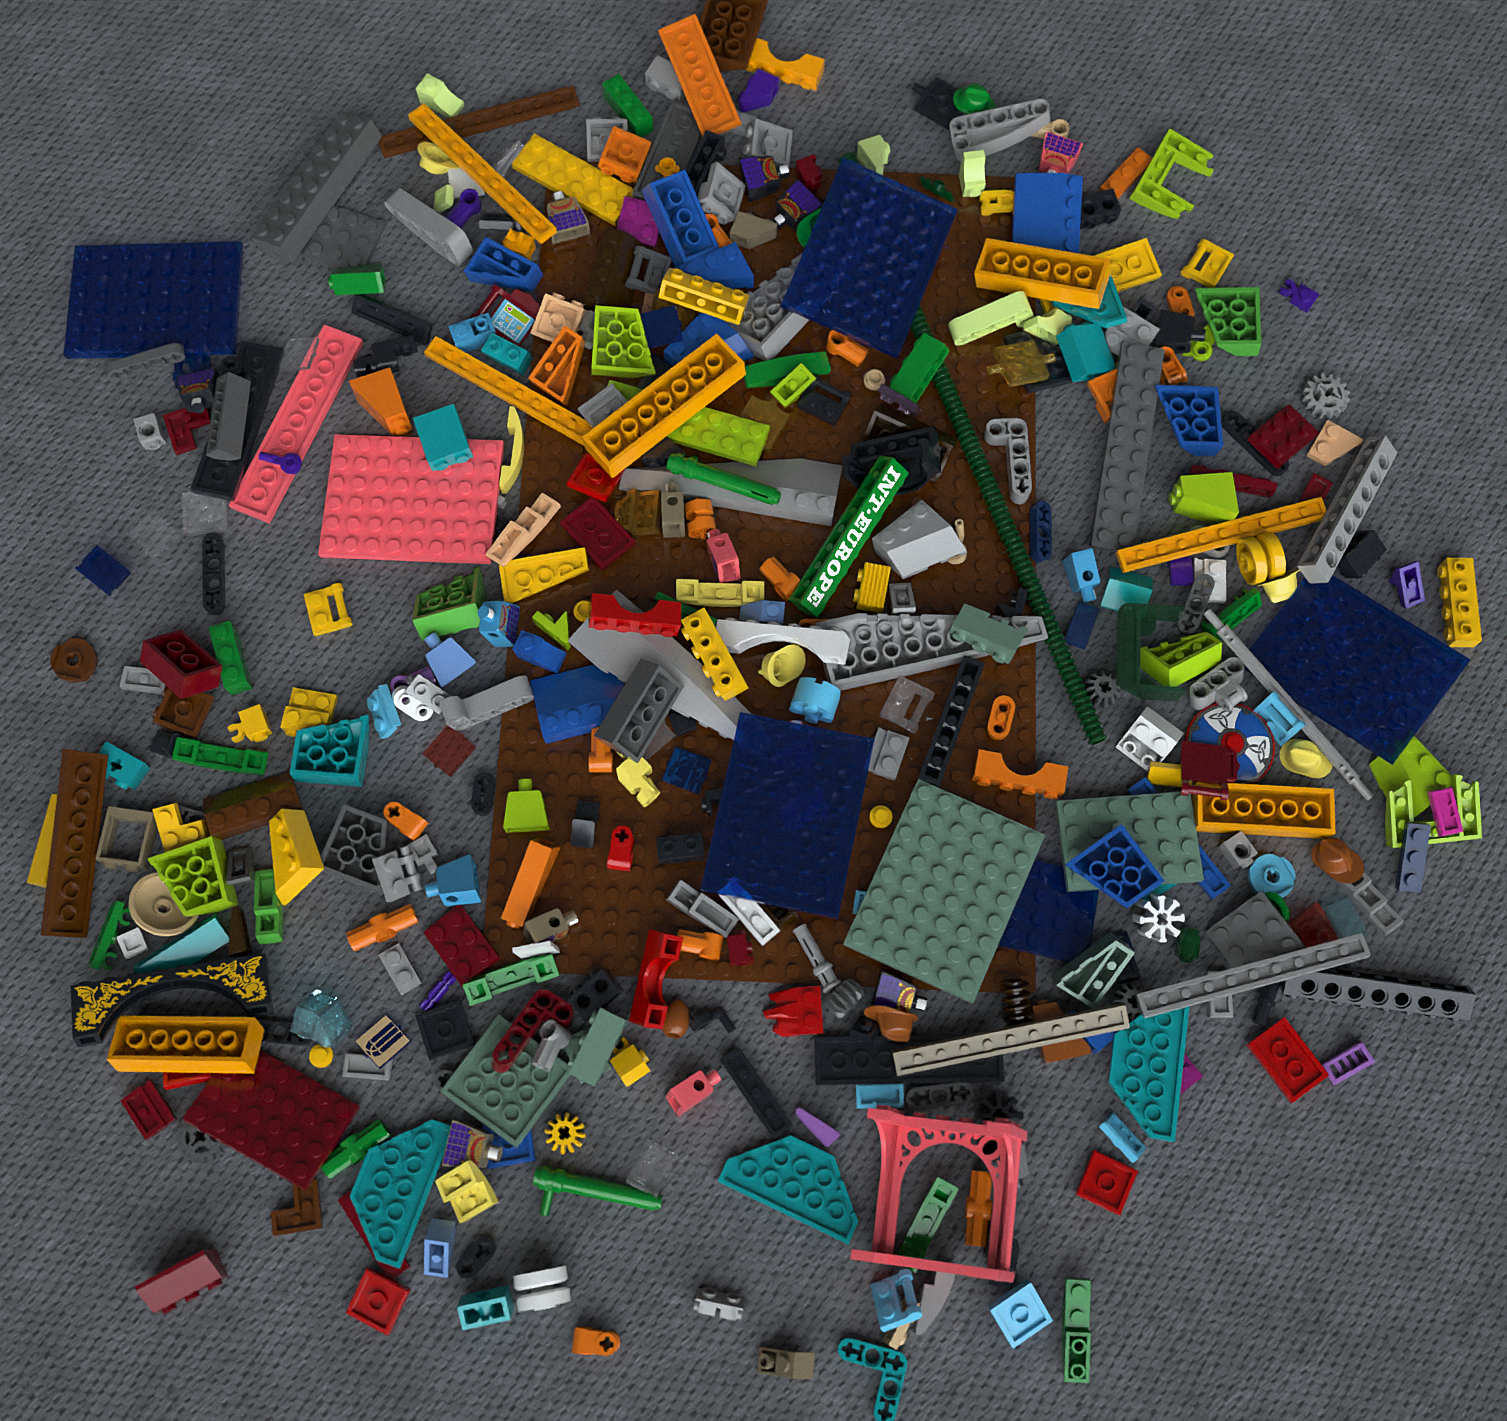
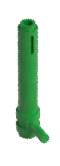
(692, 469)
(562, 1181)

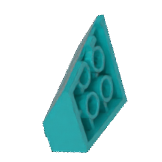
(332, 753)

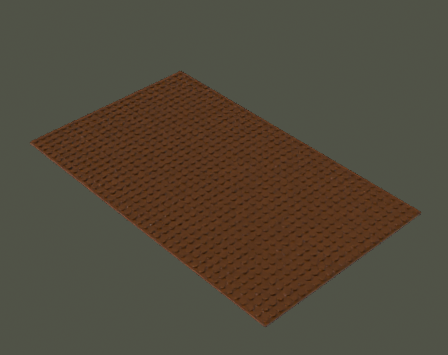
(622, 906)

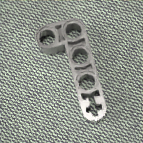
(1014, 460)
(487, 704)

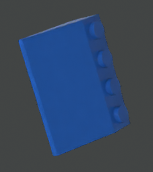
(1047, 210)
(574, 701)

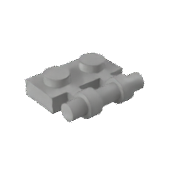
(391, 874)

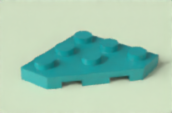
(1108, 315)

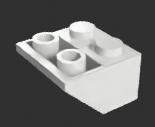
(1149, 739)

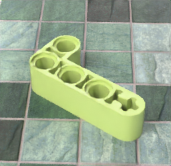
(991, 318)

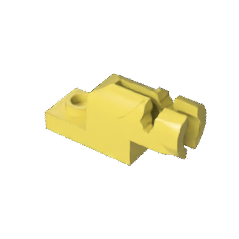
(635, 779)

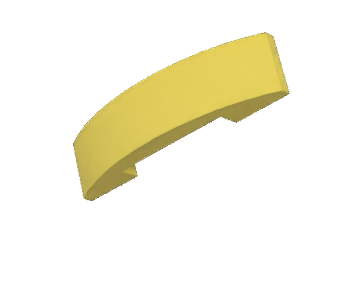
(510, 473)
(718, 594)

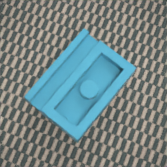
(383, 711)

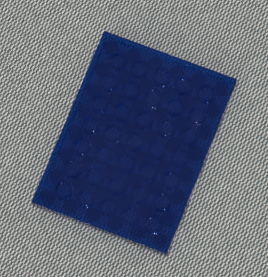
(869, 258)
(154, 296)
(1357, 665)
(788, 815)

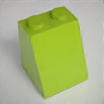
(1205, 497)

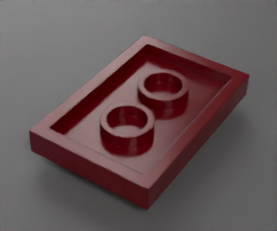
(1283, 436)
(598, 532)
(461, 944)

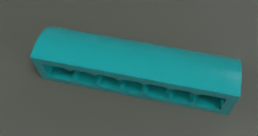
(187, 947)

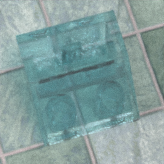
(321, 1019)

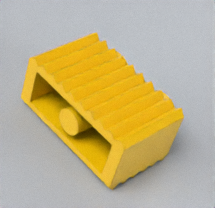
(873, 587)

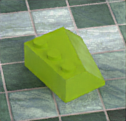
(620, 344)
(1418, 766)
(197, 877)

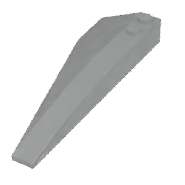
(765, 324)
(805, 487)
(906, 645)
(621, 652)

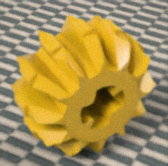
(556, 1135)

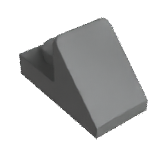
(901, 599)

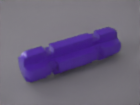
(437, 991)

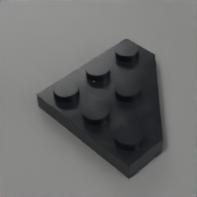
(1058, 370)

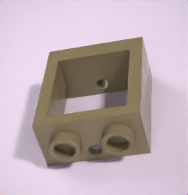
(108, 835)

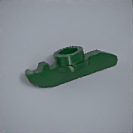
(937, 187)

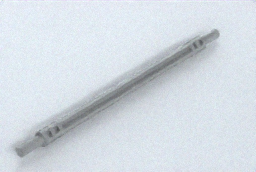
(1272, 685)

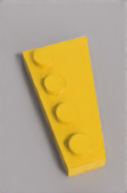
(536, 573)

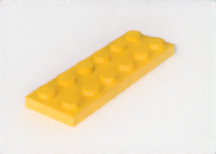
(576, 178)
(1129, 267)

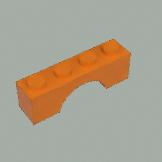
(991, 769)

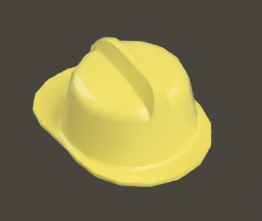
(434, 159)
(1281, 588)
(783, 665)
(1304, 759)

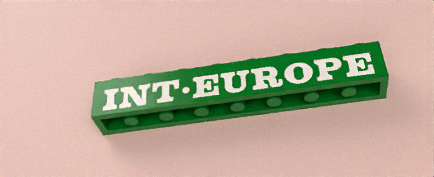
(848, 536)

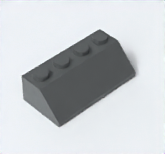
(639, 710)

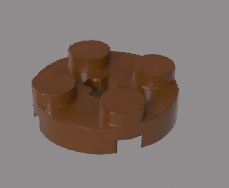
(83, 669)

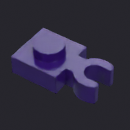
(1300, 297)

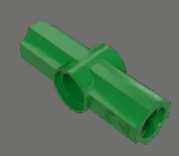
(355, 1148)

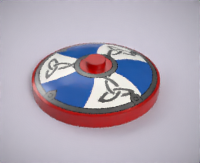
(1240, 732)

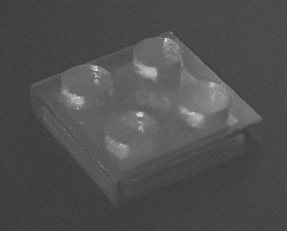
(204, 514)

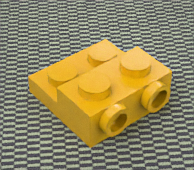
(308, 710)

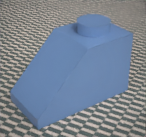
(763, 612)
(439, 1247)

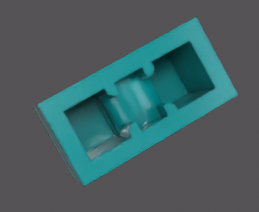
(507, 354)
(132, 768)
(485, 1307)

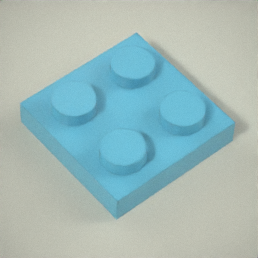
(1020, 1313)

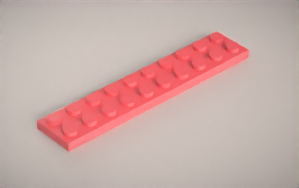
(297, 423)

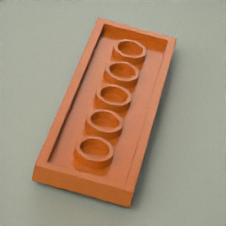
(699, 76)

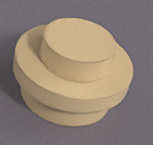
(874, 379)

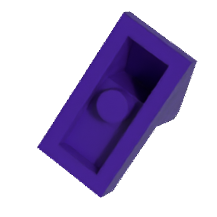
(1409, 584)

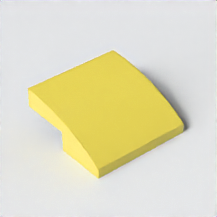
(466, 1190)

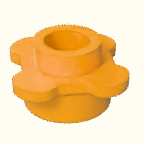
(667, 167)

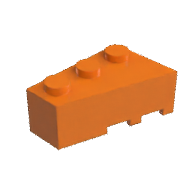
(559, 365)

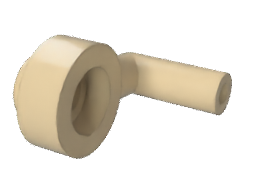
(959, 528)

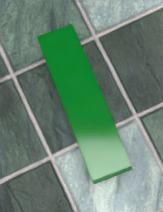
(775, 370)

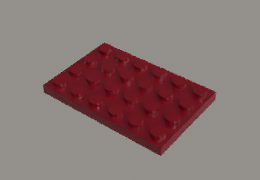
(274, 1118)

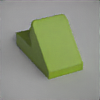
(793, 385)
(558, 631)

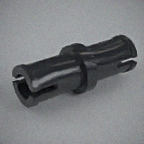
(1265, 1003)

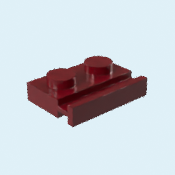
(148, 1110)

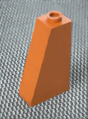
(530, 881)

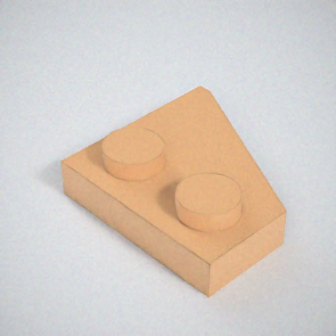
(1332, 443)

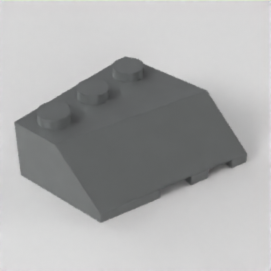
(353, 845)

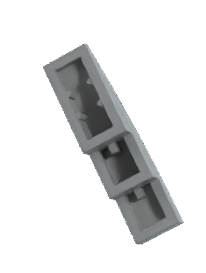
(1372, 904)

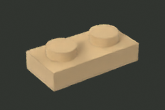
(898, 1335)

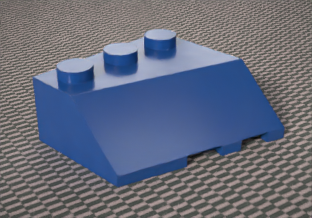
(700, 331)
(1194, 417)
(1117, 867)

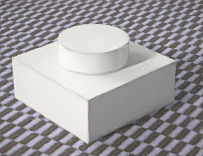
(132, 943)

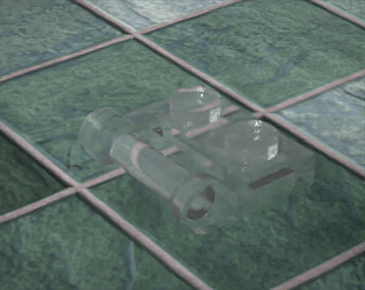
(900, 700)

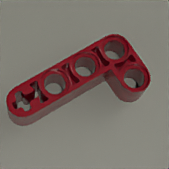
(525, 1031)

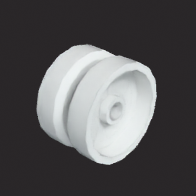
(543, 1293)

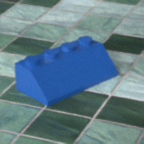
(680, 218)

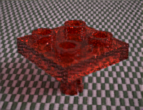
(1313, 926)

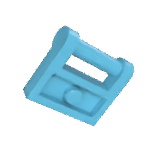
(1280, 728)
(888, 1301)

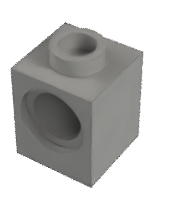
(145, 425)
(1239, 841)

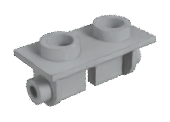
(426, 692)
(709, 1299)

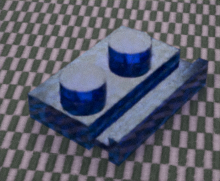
(103, 570)

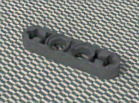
(145, 361)

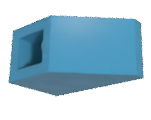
(472, 332)

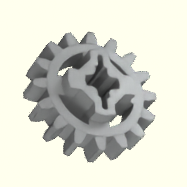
(1316, 393)

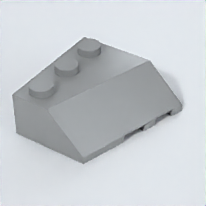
(917, 541)

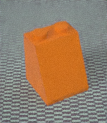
(382, 400)

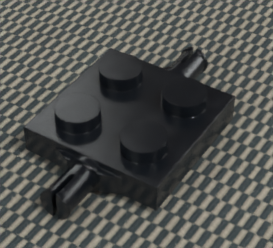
(937, 102)

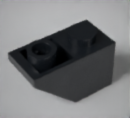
(660, 453)

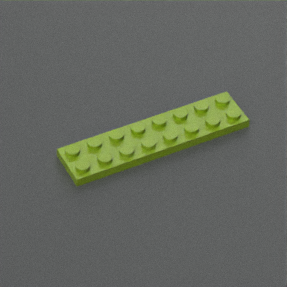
(715, 432)

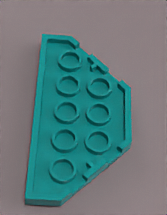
(1149, 1070)
(795, 1182)
(396, 1188)

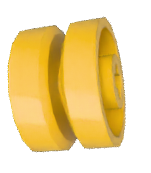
(1260, 558)

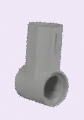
(554, 1038)

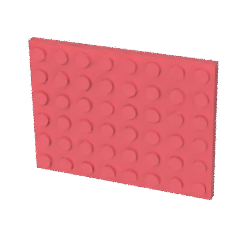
(394, 507)

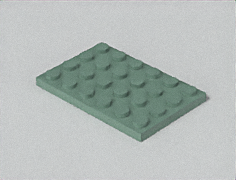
(1157, 822)

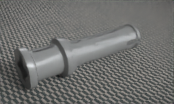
(821, 967)

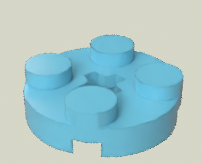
(1280, 866)

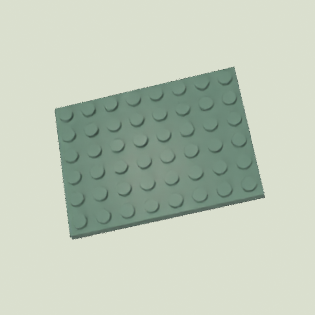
(944, 891)

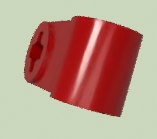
(621, 853)

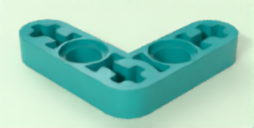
(887, 1373)

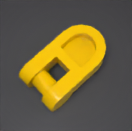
(1003, 204)

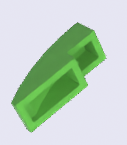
(267, 909)

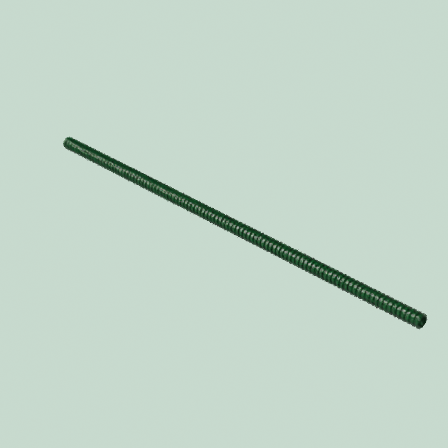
(1012, 542)

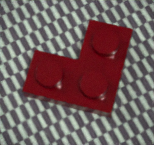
(180, 427)

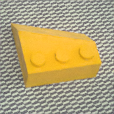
(293, 853)

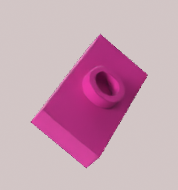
(1445, 811)

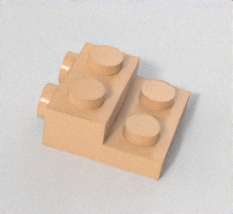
(555, 314)

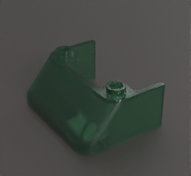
(1131, 623)

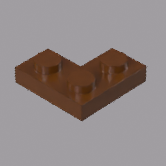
(305, 1215)

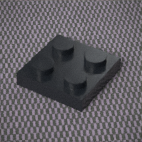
(445, 1030)

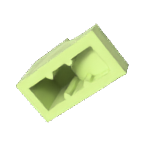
(438, 97)
(873, 153)
(972, 173)
(1048, 325)

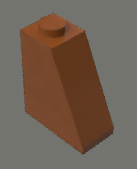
(1061, 1050)

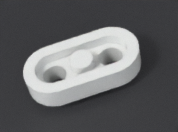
(411, 706)

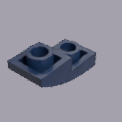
(1082, 625)

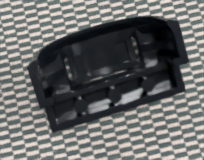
(919, 444)

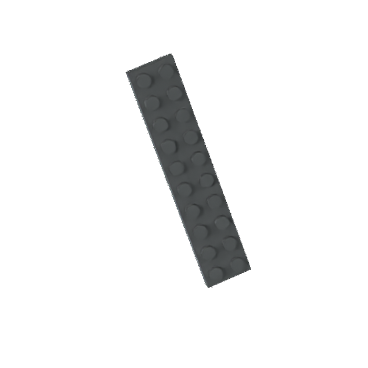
(1126, 447)

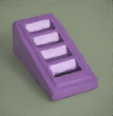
(1368, 1060)
(818, 1128)

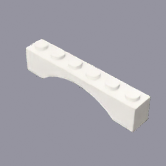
(828, 645)

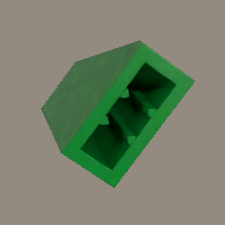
(358, 280)

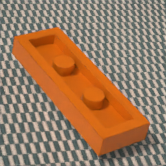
(1127, 173)

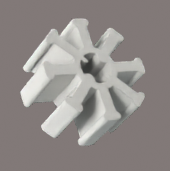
(1152, 924)

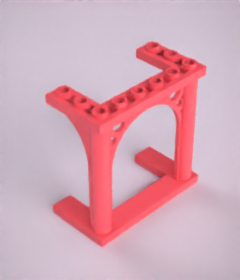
(894, 1133)

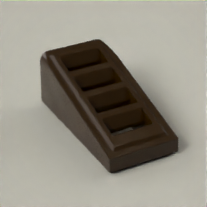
(785, 922)
(239, 938)

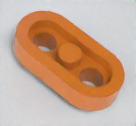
(1179, 304)
(1000, 718)

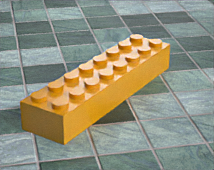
(664, 405)

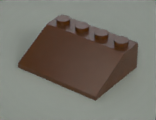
(732, 30)

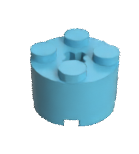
(815, 700)

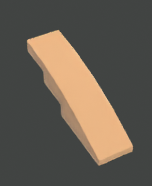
(523, 530)

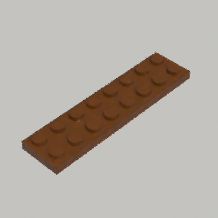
(74, 844)

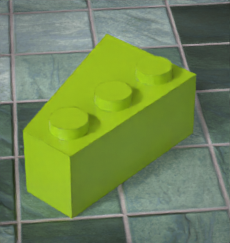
(1181, 660)

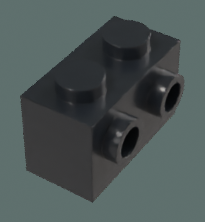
(1361, 554)

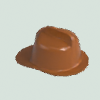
(1338, 860)
(893, 1023)

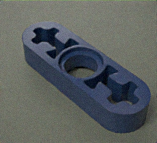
(1040, 517)

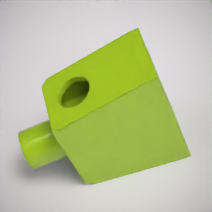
(525, 809)

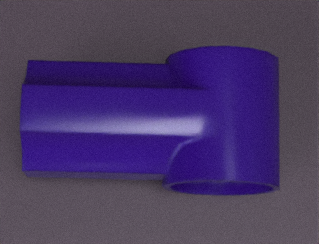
(463, 210)

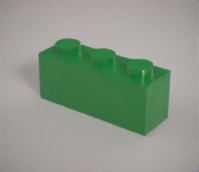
(627, 106)
(919, 367)
(231, 657)

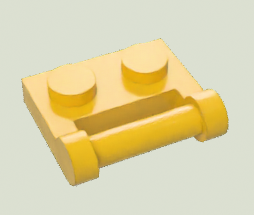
(1213, 267)
(320, 610)

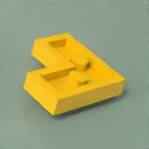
(173, 831)

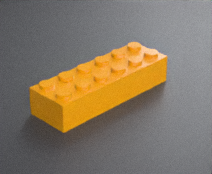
(1042, 273)
(1267, 811)
(186, 1044)

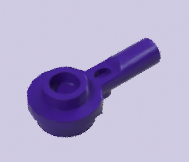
(289, 463)

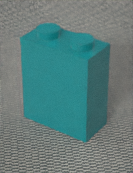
(1085, 351)
(443, 437)

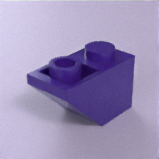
(759, 92)

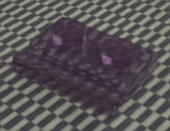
(906, 405)

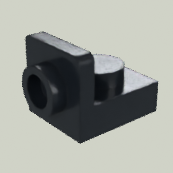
(711, 797)

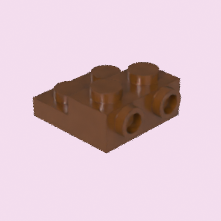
(184, 714)

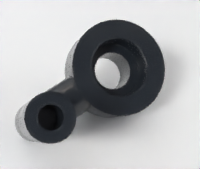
(701, 1020)

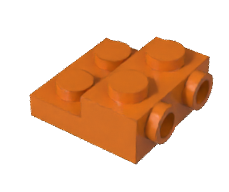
(624, 155)
(1102, 391)

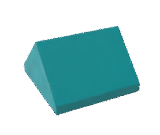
(1125, 588)

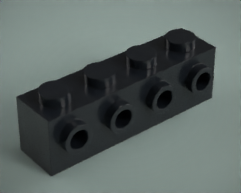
(709, 151)

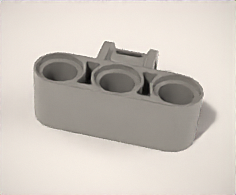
(1226, 693)

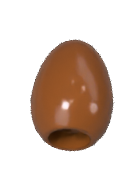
(676, 1019)

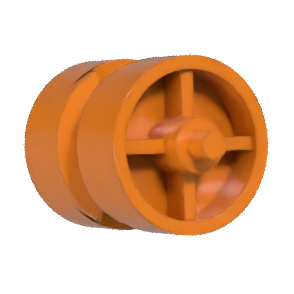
(699, 517)

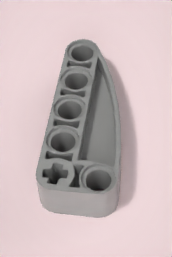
(994, 134)
(430, 226)

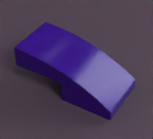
(1181, 571)

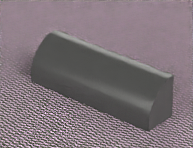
(228, 417)

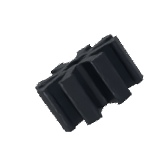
(1003, 1110)

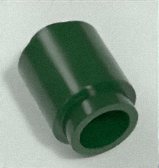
(1188, 945)

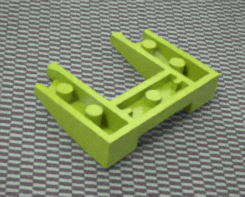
(1170, 150)
(1400, 810)

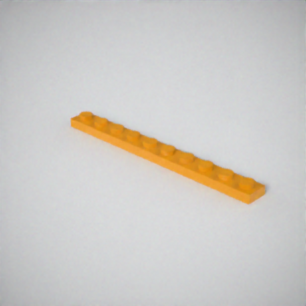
(482, 173)
(508, 389)
(1220, 535)

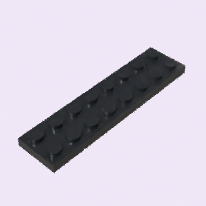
(223, 477)
(858, 1062)

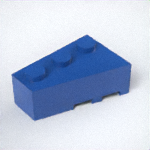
(722, 266)
(502, 267)

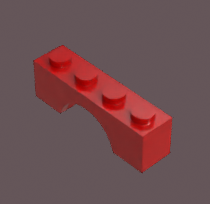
(609, 615)
(648, 1003)

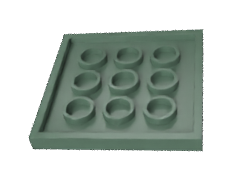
(508, 1100)

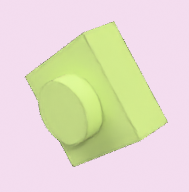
(443, 198)

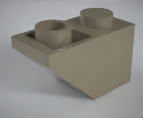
(752, 231)
(786, 1363)

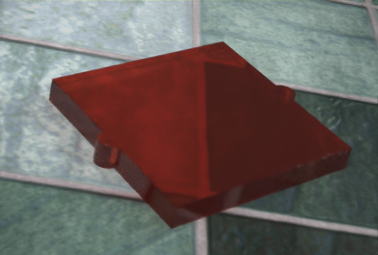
(449, 751)

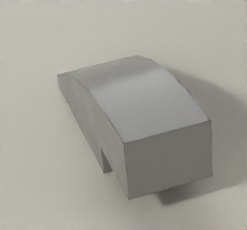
(701, 908)
(932, 1299)

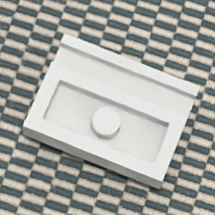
(1217, 570)

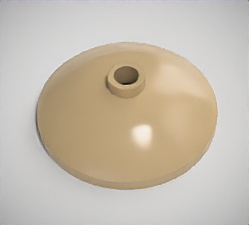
(144, 904)

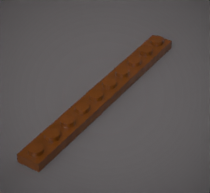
(486, 119)

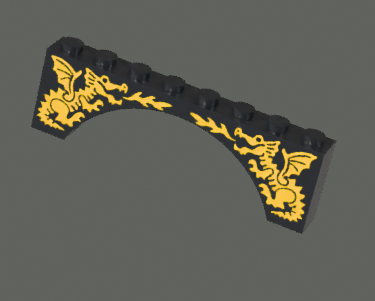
(101, 1003)

